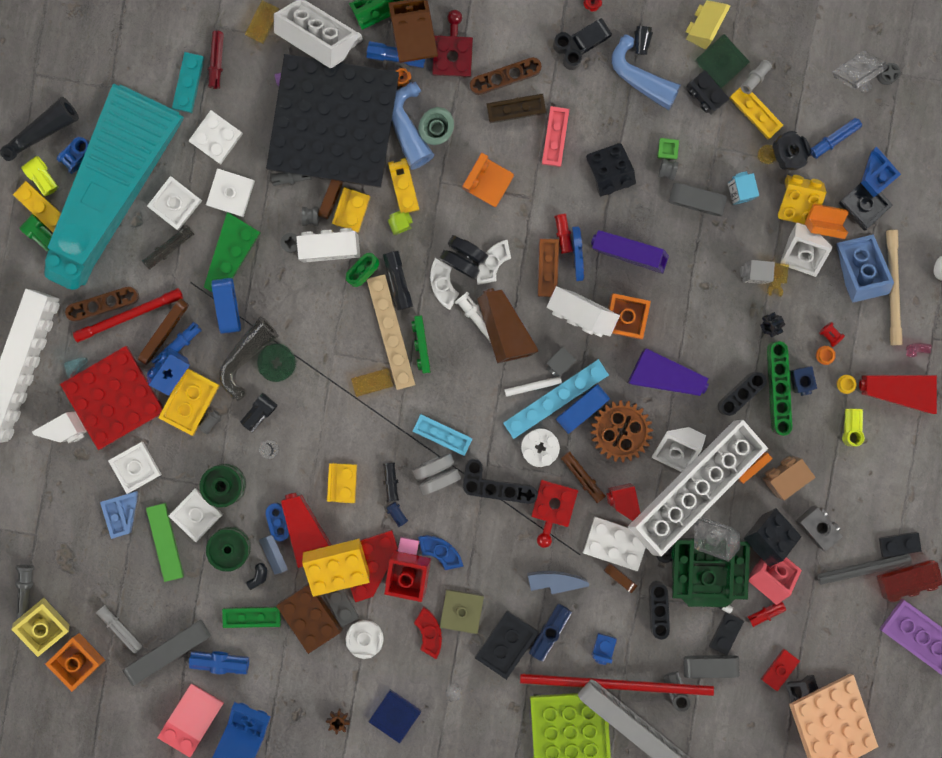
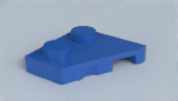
(878, 173)

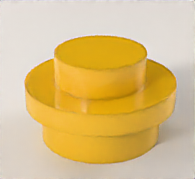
(846, 384)

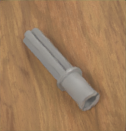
(119, 629)

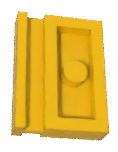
(351, 209)
(342, 483)

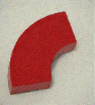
(430, 632)

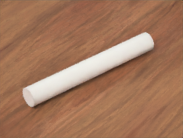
(533, 386)

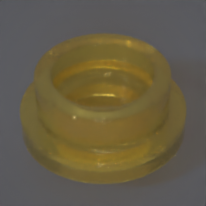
(766, 154)

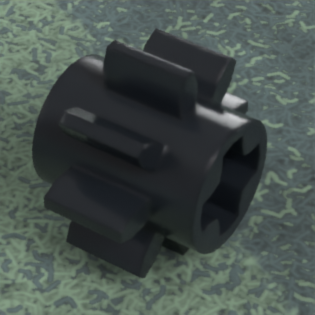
(772, 324)

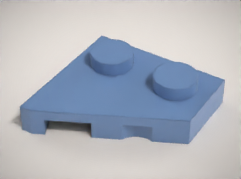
(120, 514)

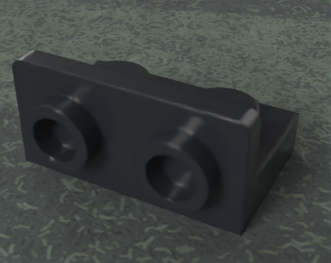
(707, 92)

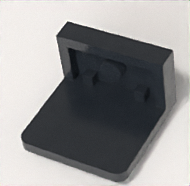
(611, 169)

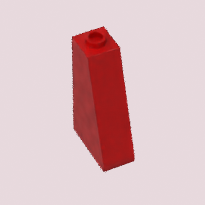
(909, 391)
(302, 526)

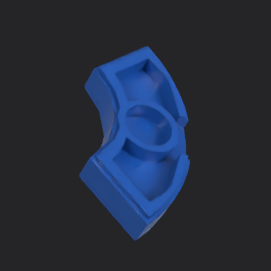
(578, 254)
(441, 550)

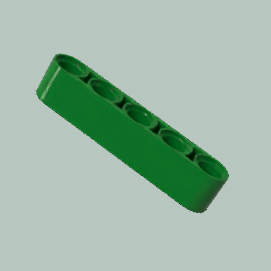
(774, 379)

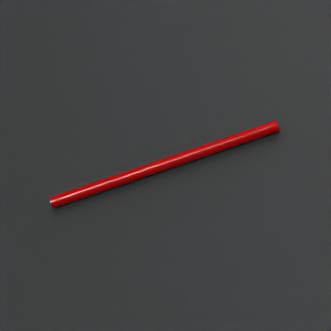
(618, 684)

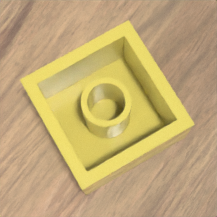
(40, 627)

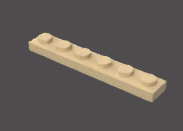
(391, 332)

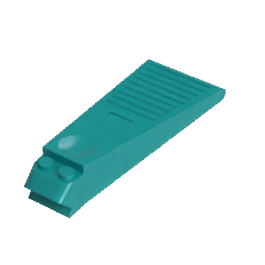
(114, 169)

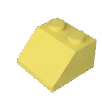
(707, 23)

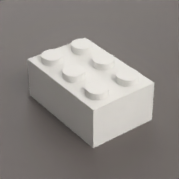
(328, 245)
(582, 312)

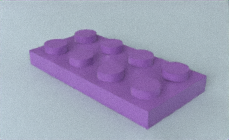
(915, 633)

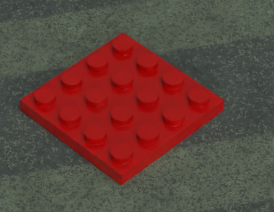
(112, 397)

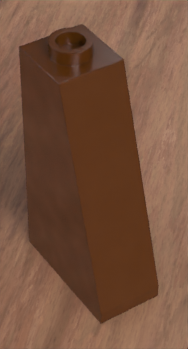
(504, 327)

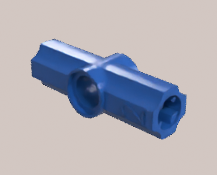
(219, 662)

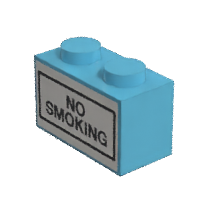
(743, 188)

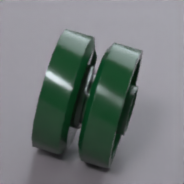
(211, 485)
(239, 545)

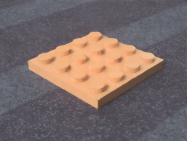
(834, 721)

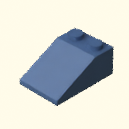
(864, 268)

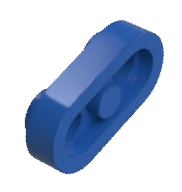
(276, 522)

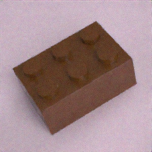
(309, 618)

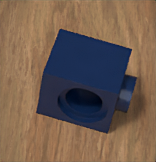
(796, 375)

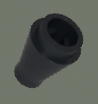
(642, 39)

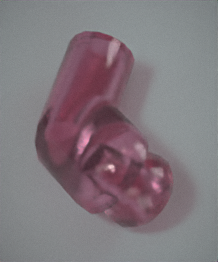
(912, 349)

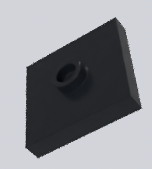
(864, 207)

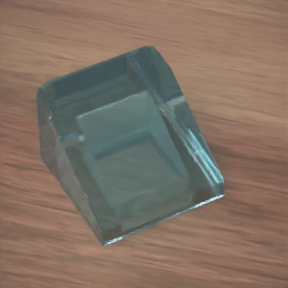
(74, 366)

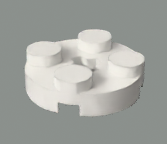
(545, 457)

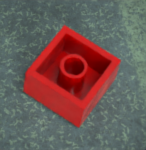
(407, 576)

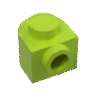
(400, 222)

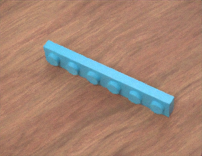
(556, 398)

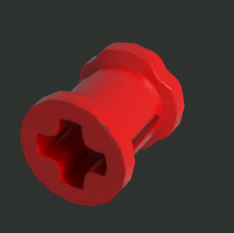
(830, 328)

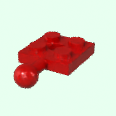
(559, 516)

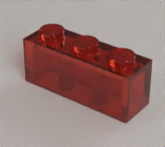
(910, 580)

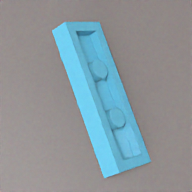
(442, 434)

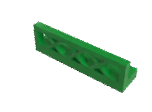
(371, 12)

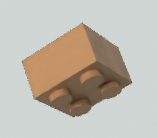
(788, 477)

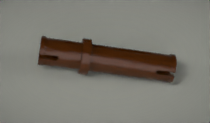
(588, 483)

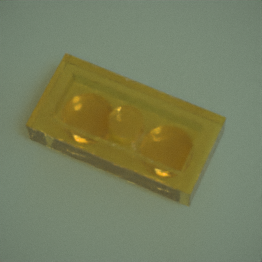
(262, 22)
(372, 382)

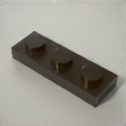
(516, 108)

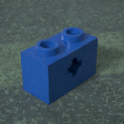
(167, 380)

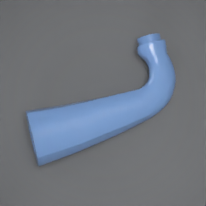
(652, 86)
(413, 147)

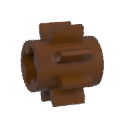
(333, 723)

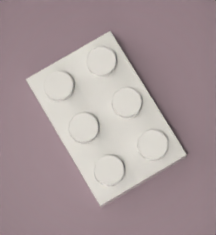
(614, 544)

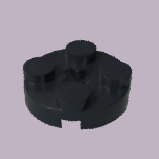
(785, 157)

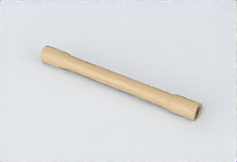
(892, 246)

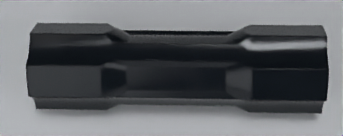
(397, 279)

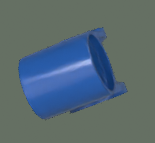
(72, 156)

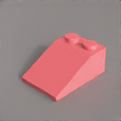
(190, 720)

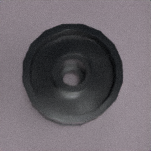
(465, 254)

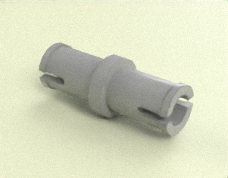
(756, 76)

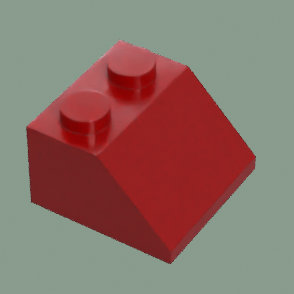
(624, 500)

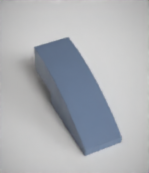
(557, 581)

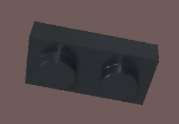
(900, 544)
(726, 633)

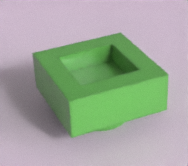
(668, 149)

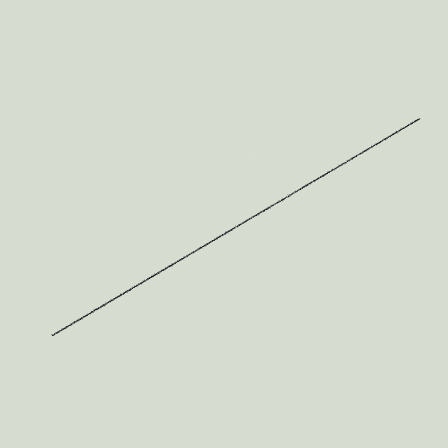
(398, 427)

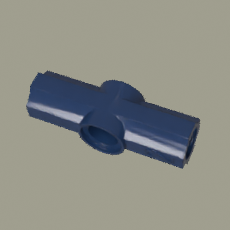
(543, 642)

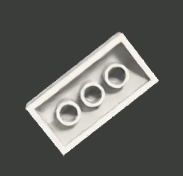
(314, 32)

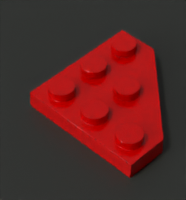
(377, 555)

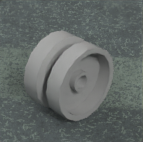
(436, 473)

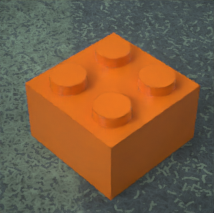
(632, 314)
(75, 662)

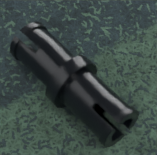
(390, 482)

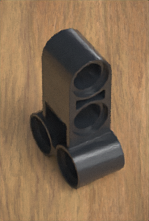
(581, 42)

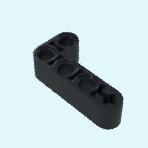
(500, 486)

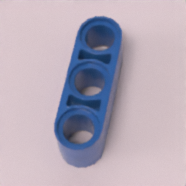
(226, 305)
(582, 408)

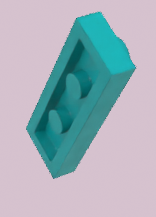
(188, 82)

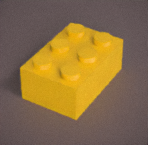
(336, 567)

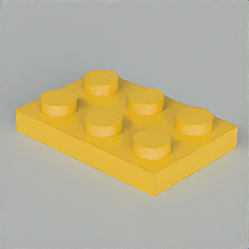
(189, 401)

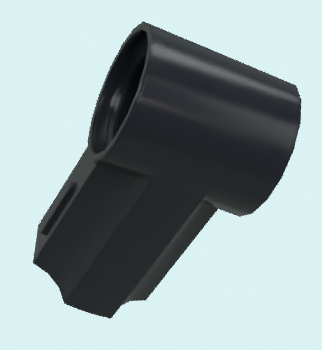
(261, 409)

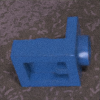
(603, 649)

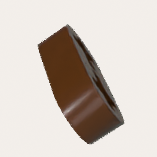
(621, 578)

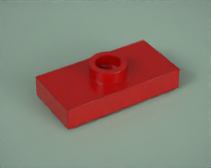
(780, 669)

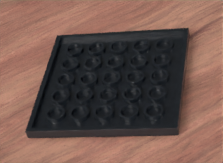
(332, 121)

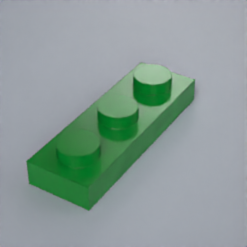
(421, 345)
(251, 617)

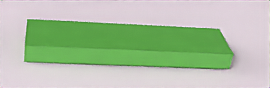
(165, 542)

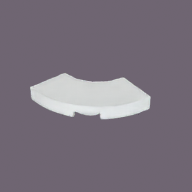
(497, 255)
(441, 284)

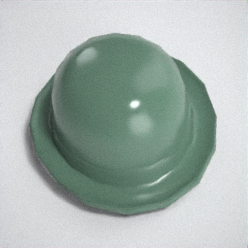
(436, 126)

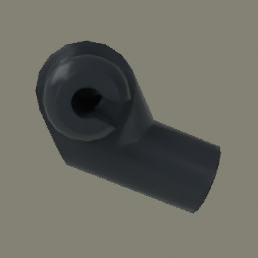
(260, 576)

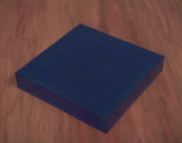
(394, 716)

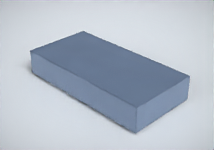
(273, 554)

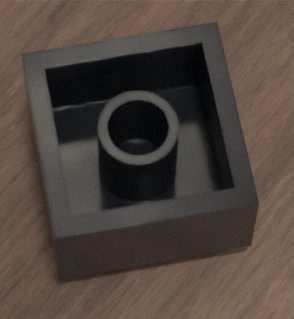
(772, 537)

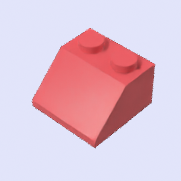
(775, 581)

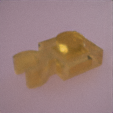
(780, 276)

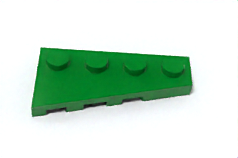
(231, 250)

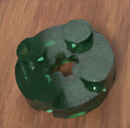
(285, 356)

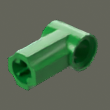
(36, 230)

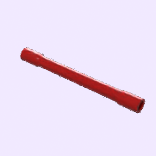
(90, 331)

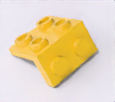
(800, 197)

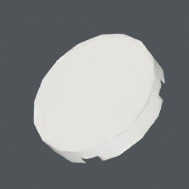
(364, 639)

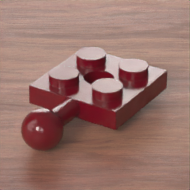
(460, 45)

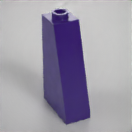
(630, 251)
(661, 373)

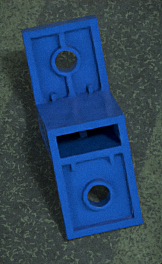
(243, 733)

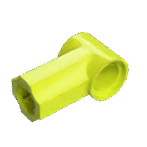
(37, 171)
(853, 424)

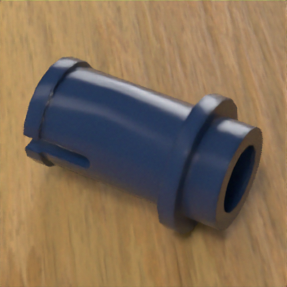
(396, 513)

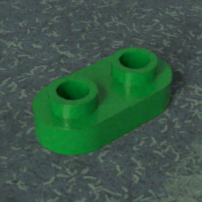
(362, 270)

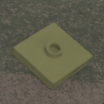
(461, 611)

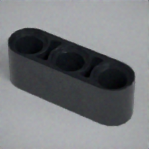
(750, 389)
(659, 619)

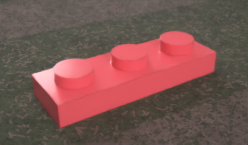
(555, 136)

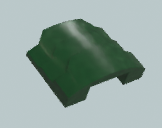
(706, 579)

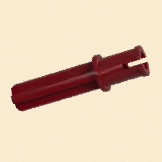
(215, 60)

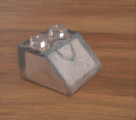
(716, 539)

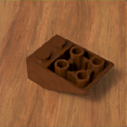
(412, 30)

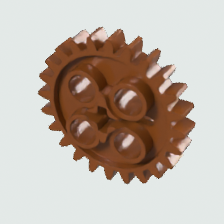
(636, 439)

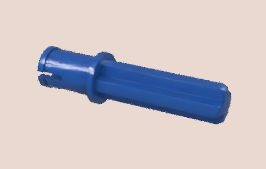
(829, 142)

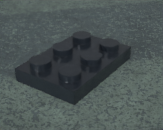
(506, 644)

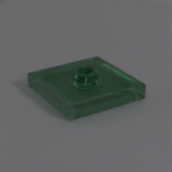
(722, 61)

